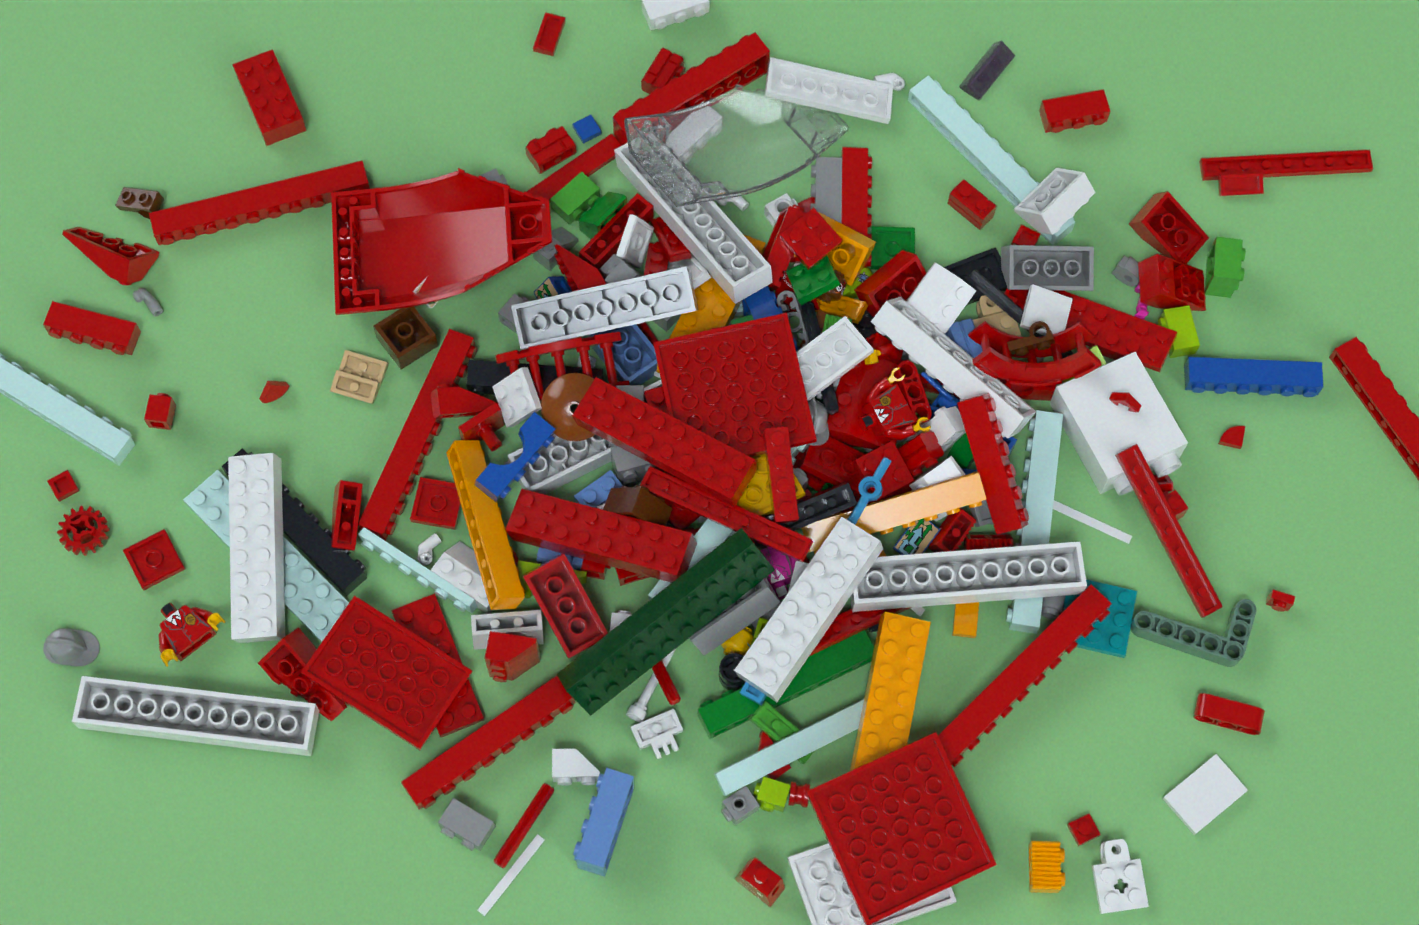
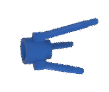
(946, 398)

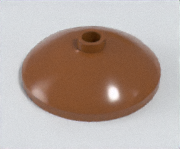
(556, 405)

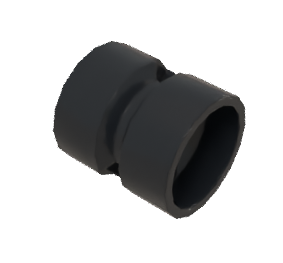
(727, 675)

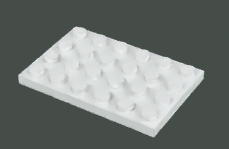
(830, 900)

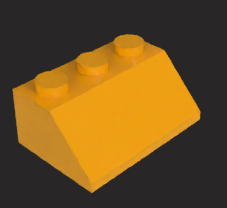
(852, 253)

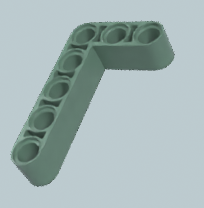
(1199, 636)

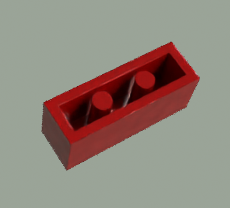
(1074, 111)

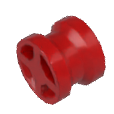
(798, 794)

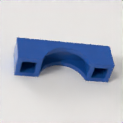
(497, 478)

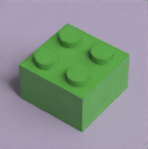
(1224, 267)

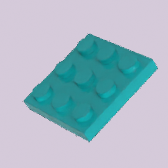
(1113, 632)

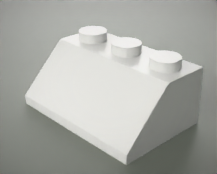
(1055, 200)
(941, 297)
(461, 569)

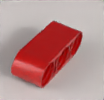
(914, 385)
(1229, 714)

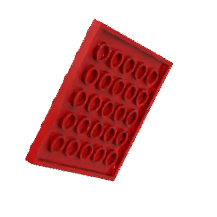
(737, 383)
(900, 828)

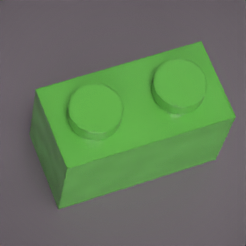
(575, 198)

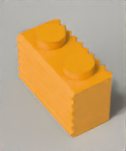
(1045, 867)

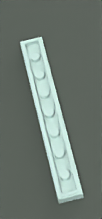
(789, 749)

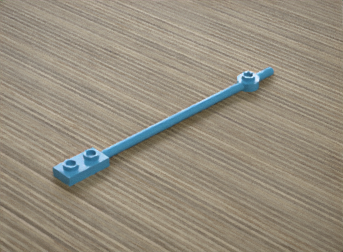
(873, 481)

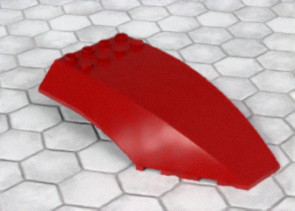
(439, 228)

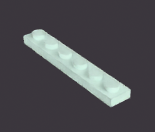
(410, 566)

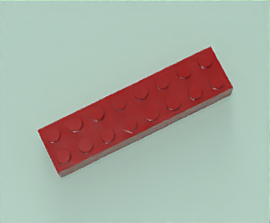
(717, 75)
(665, 442)
(601, 536)

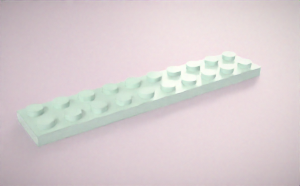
(305, 589)

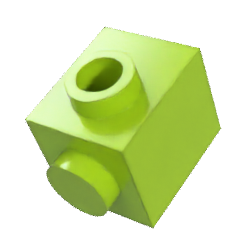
(771, 794)

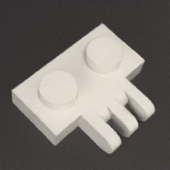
(658, 732)

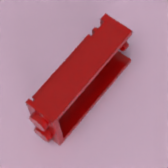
(776, 251)

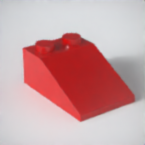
(1169, 228)

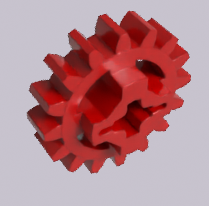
(79, 522)

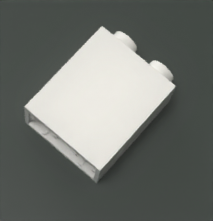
(1104, 429)

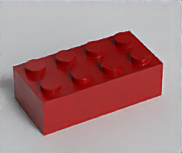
(269, 97)
(565, 605)

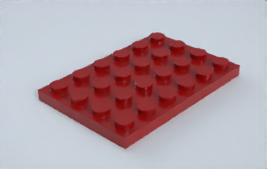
(386, 672)

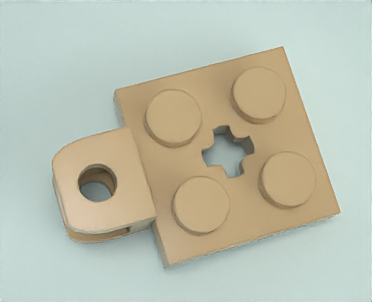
(995, 317)

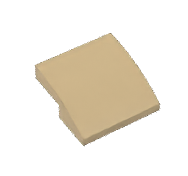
(359, 377)

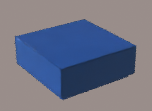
(586, 129)

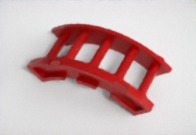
(557, 350)
(998, 360)

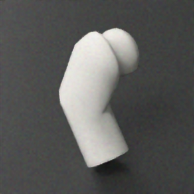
(426, 548)

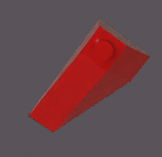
(112, 256)
(285, 665)

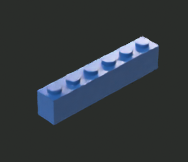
(1253, 376)

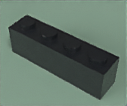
(821, 505)

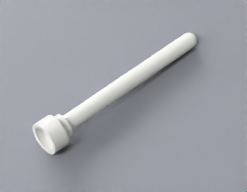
(638, 710)

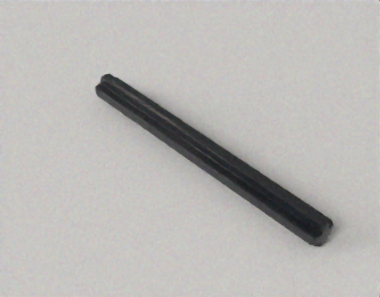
(1001, 300)
(813, 331)

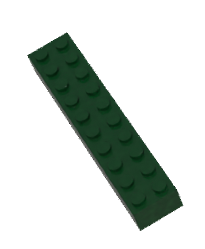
(665, 622)

